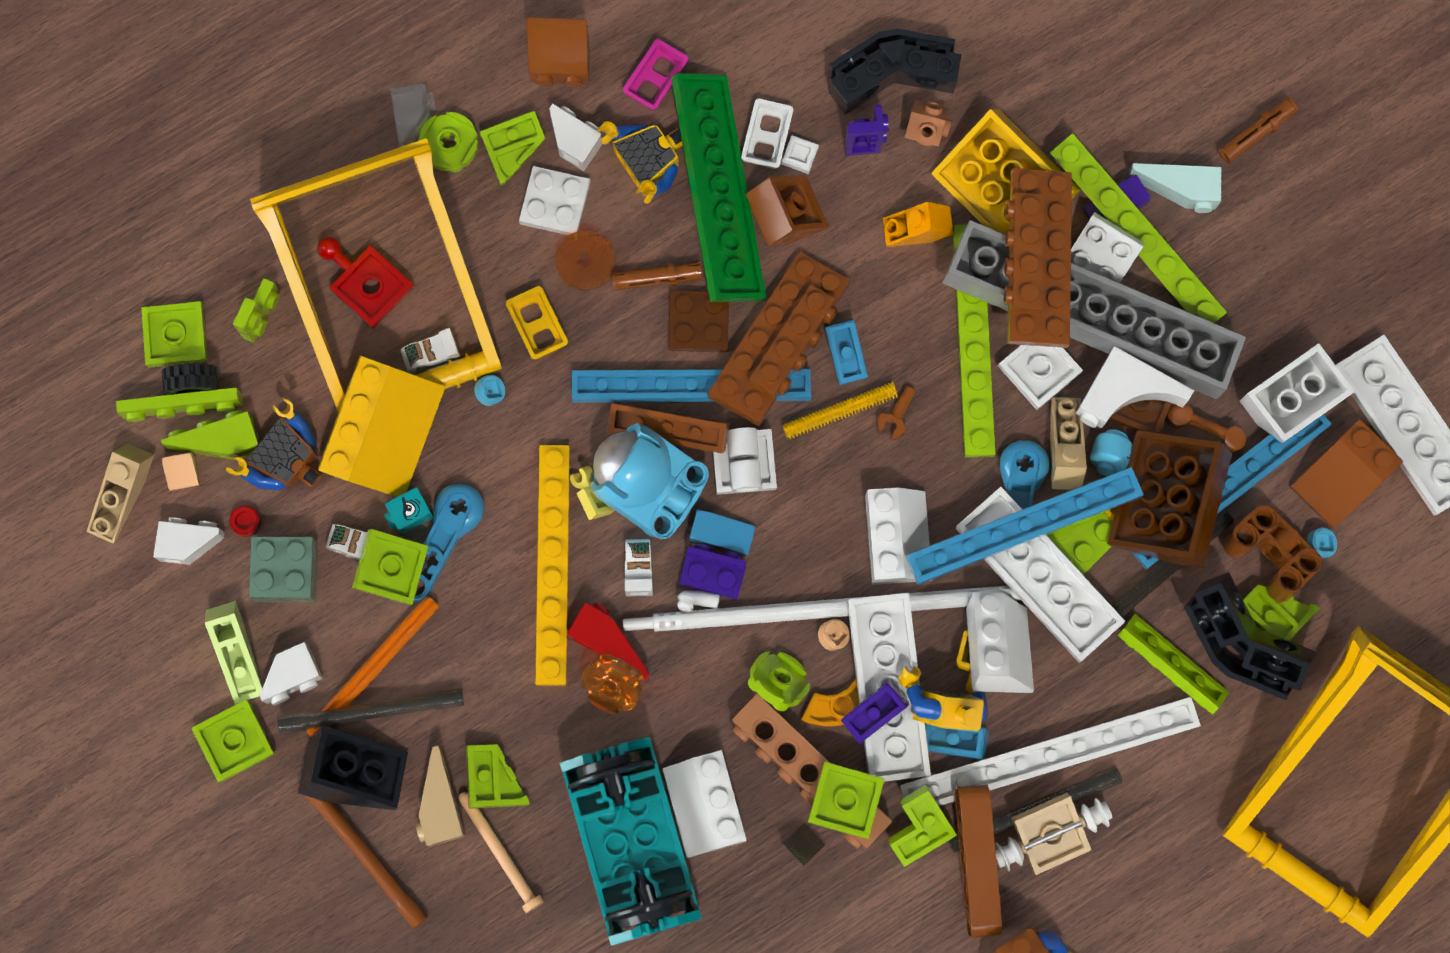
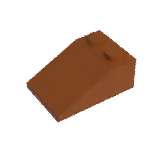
(558, 51)
(1346, 473)

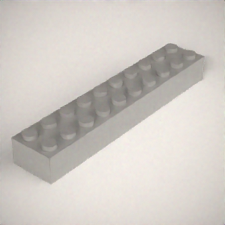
(1110, 316)

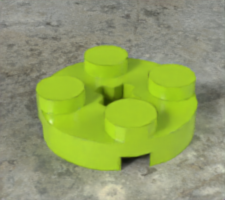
(466, 141)
(779, 694)

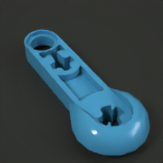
(1019, 484)
(449, 528)

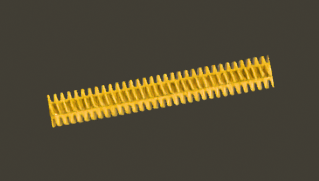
(839, 410)

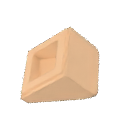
(180, 471)

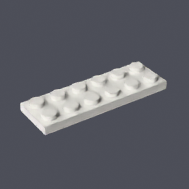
(1402, 418)
(1048, 583)
(881, 648)

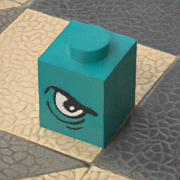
(407, 511)

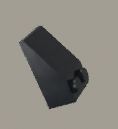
(352, 770)

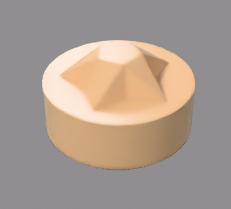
(833, 634)

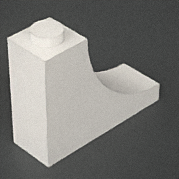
(1126, 381)

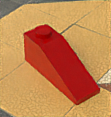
(601, 635)

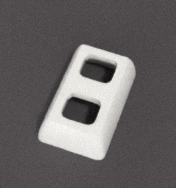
(756, 134)

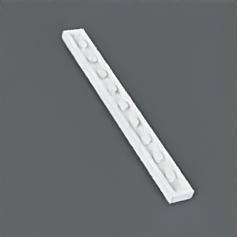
(1062, 751)

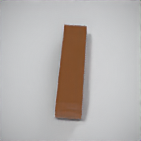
(978, 860)

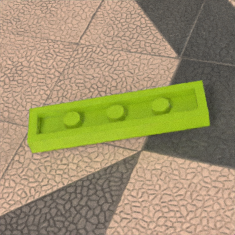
(166, 406)
(1173, 664)

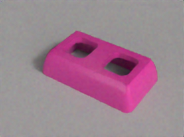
(645, 72)

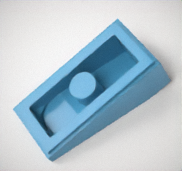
(845, 351)
(722, 532)
(957, 742)

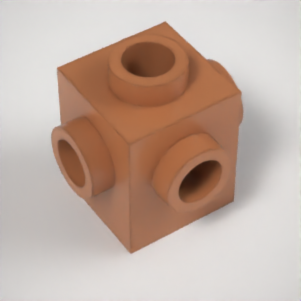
(928, 123)

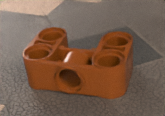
(1280, 545)

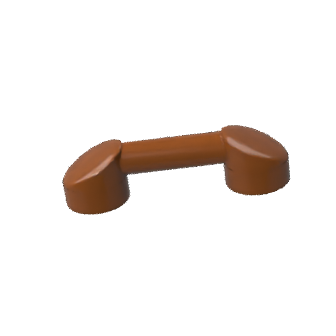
(1232, 437)

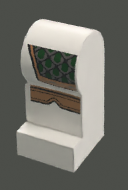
(430, 352)
(346, 541)
(638, 568)

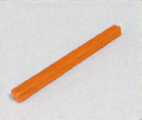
(381, 656)

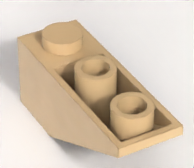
(1066, 444)
(119, 491)

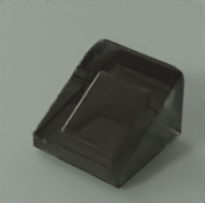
(803, 844)

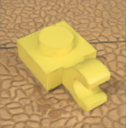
(592, 505)

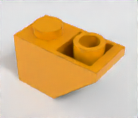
(918, 225)

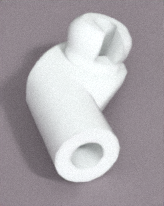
(699, 598)

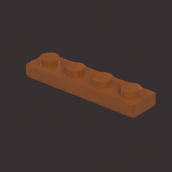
(674, 427)

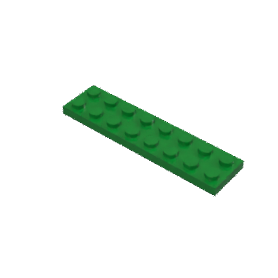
(718, 188)

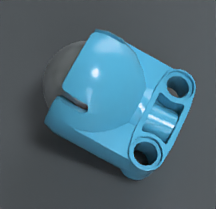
(646, 479)

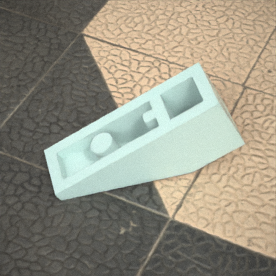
(1185, 185)

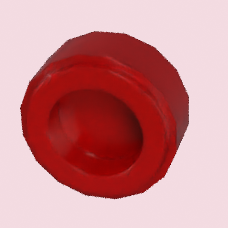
(245, 521)

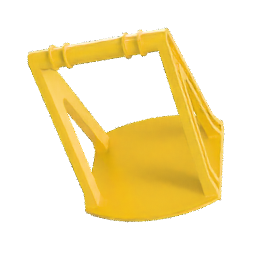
(268, 211)
(1358, 662)

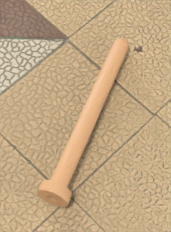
(531, 902)

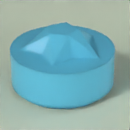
(489, 390)
(1323, 542)

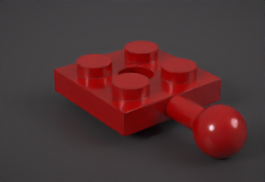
(367, 267)

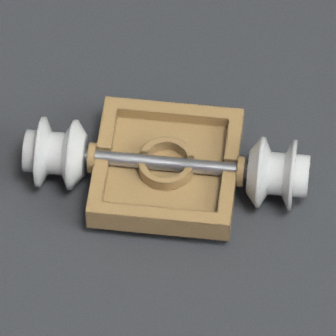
(1052, 833)

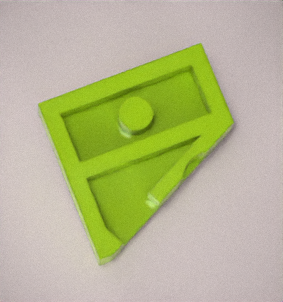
(512, 144)
(1275, 617)
(490, 779)

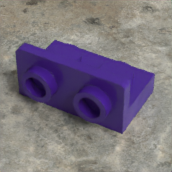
(866, 135)
(713, 571)

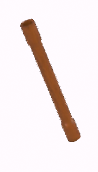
(404, 904)

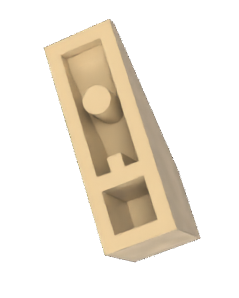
(438, 809)

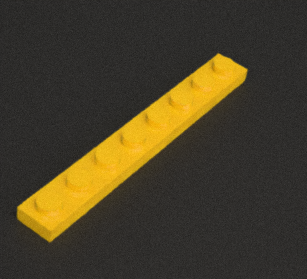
(552, 565)

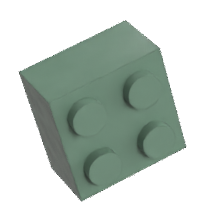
(283, 569)

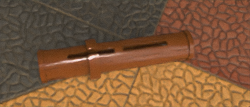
(1267, 123)
(657, 276)

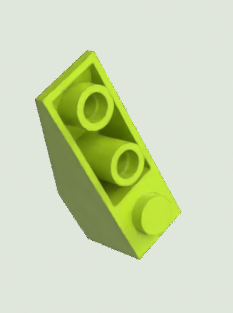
(221, 439)

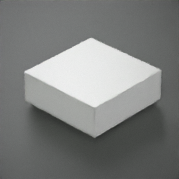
(800, 154)

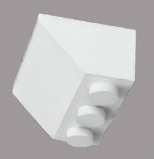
(1297, 394)
(895, 529)
(999, 644)
(704, 804)

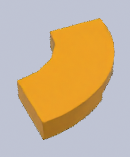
(830, 709)

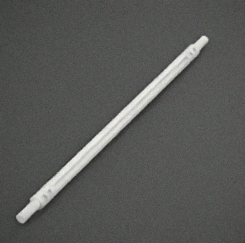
(796, 610)

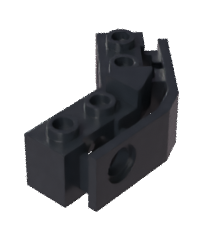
(893, 58)
(1224, 620)

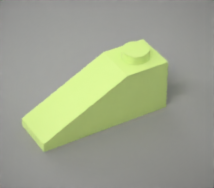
(233, 651)

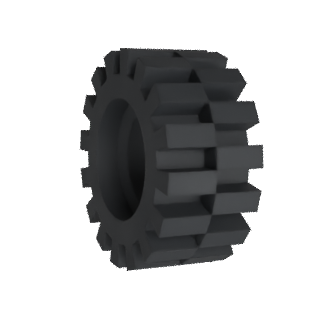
(189, 378)

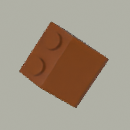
(786, 209)

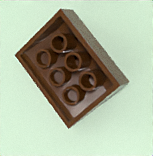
(1180, 498)

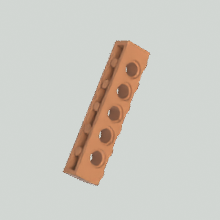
(758, 712)

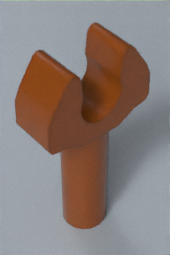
(896, 415)

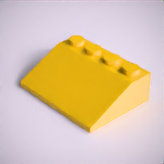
(982, 164)
(381, 427)

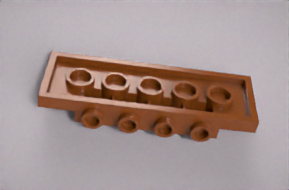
(1039, 258)
(779, 339)

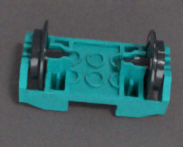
(630, 840)

